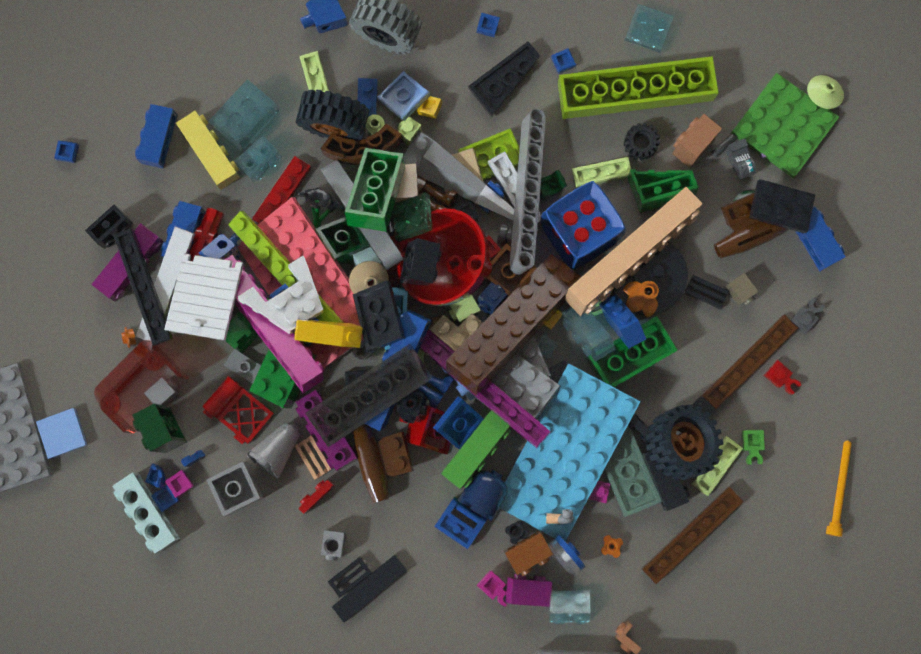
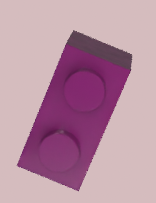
(529, 591)

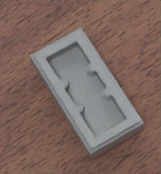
(242, 365)

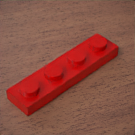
(283, 189)

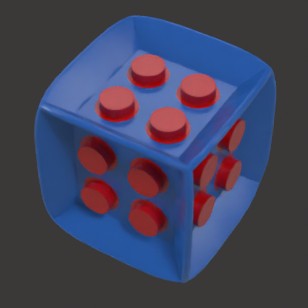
(582, 225)

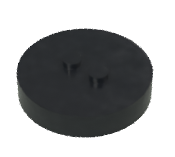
(667, 271)

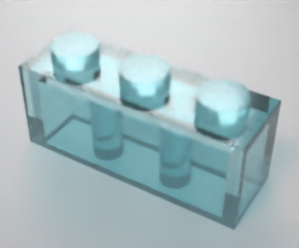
(589, 333)

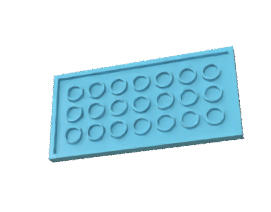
(562, 472)

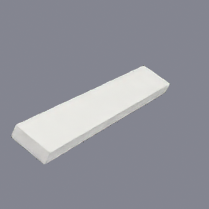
(168, 273)

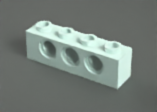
(167, 534)

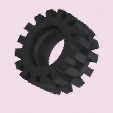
(644, 130)

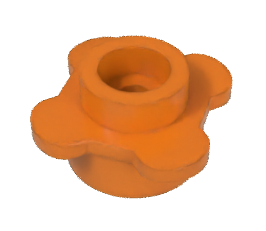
(128, 337)
(611, 541)

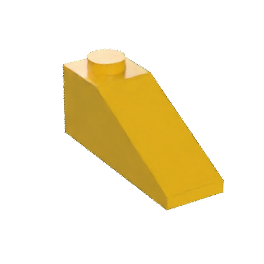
(328, 333)

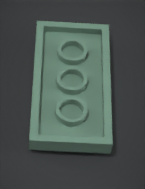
(630, 477)

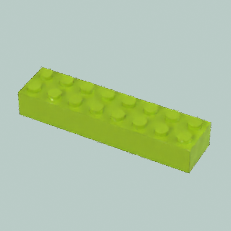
(637, 87)

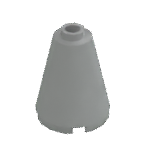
(275, 449)

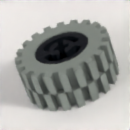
(386, 24)

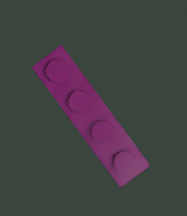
(114, 278)

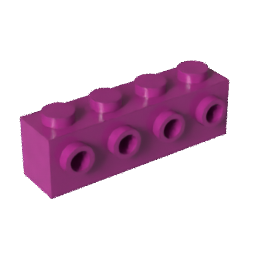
(341, 452)

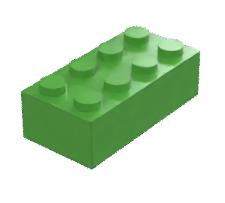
(475, 450)

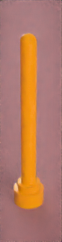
(835, 527)

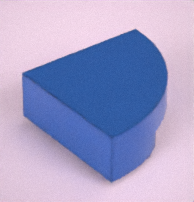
(190, 460)
(156, 476)

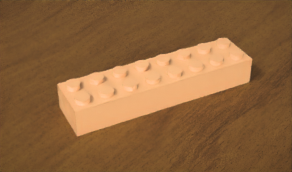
(633, 251)

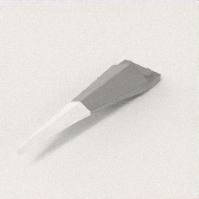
(446, 171)

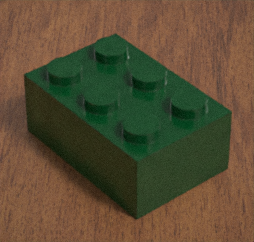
(158, 428)

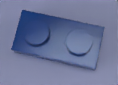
(368, 94)

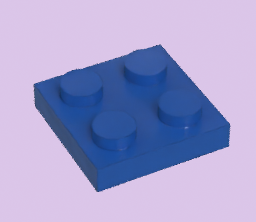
(458, 423)

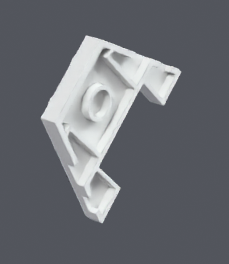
(294, 303)

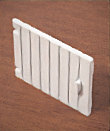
(204, 296)

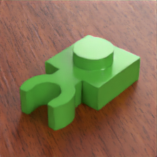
(753, 442)

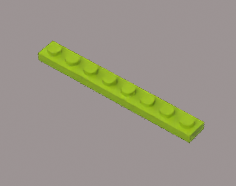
(272, 257)

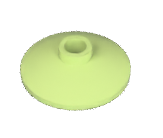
(825, 92)

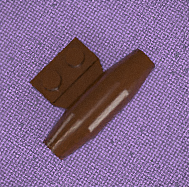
(747, 232)
(380, 459)

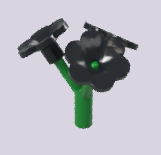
(318, 198)

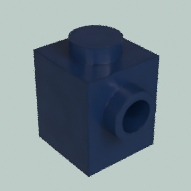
(491, 298)

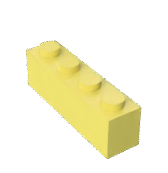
(207, 149)

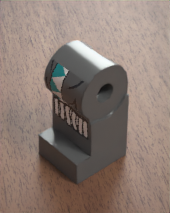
(741, 159)

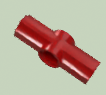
(206, 231)

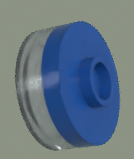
(566, 555)

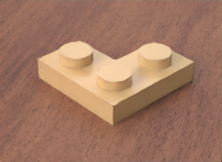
(454, 335)

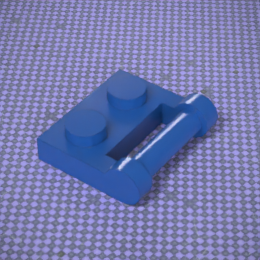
(457, 528)

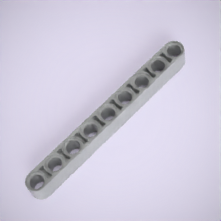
(530, 143)

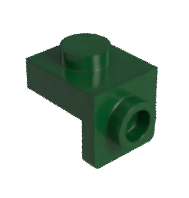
(552, 185)

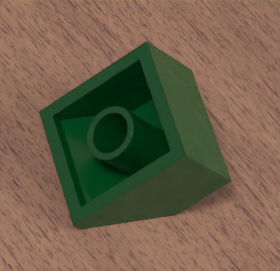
(342, 240)

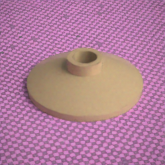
(364, 272)

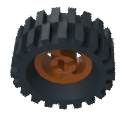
(332, 113)
(697, 439)

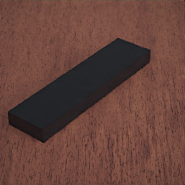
(369, 588)

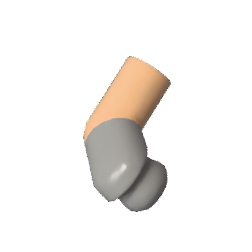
(565, 517)

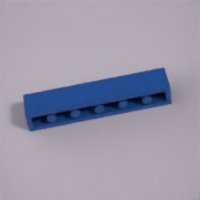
(415, 329)

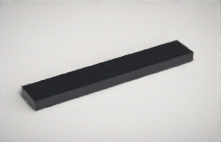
(143, 286)

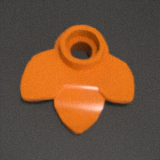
(639, 299)

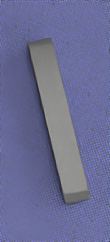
(378, 240)

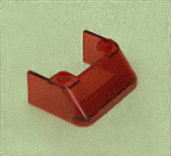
(140, 357)

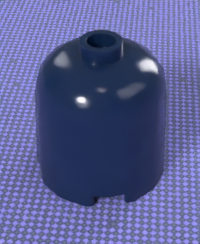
(485, 493)

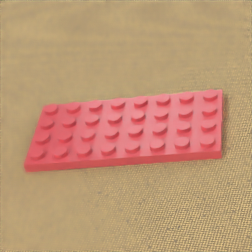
(296, 237)

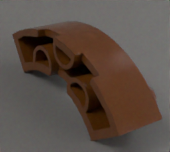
(351, 152)

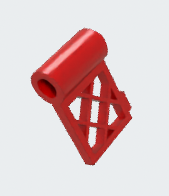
(223, 401)

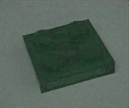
(412, 217)

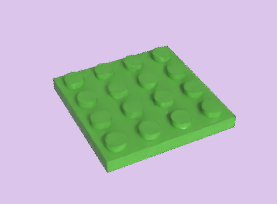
(784, 125)

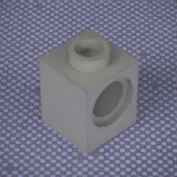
(337, 536)

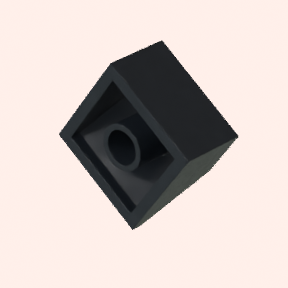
(420, 262)

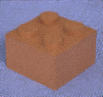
(696, 140)

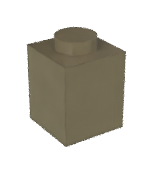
(742, 290)

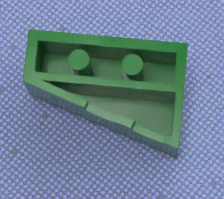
(657, 188)
(240, 333)

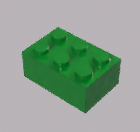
(275, 383)

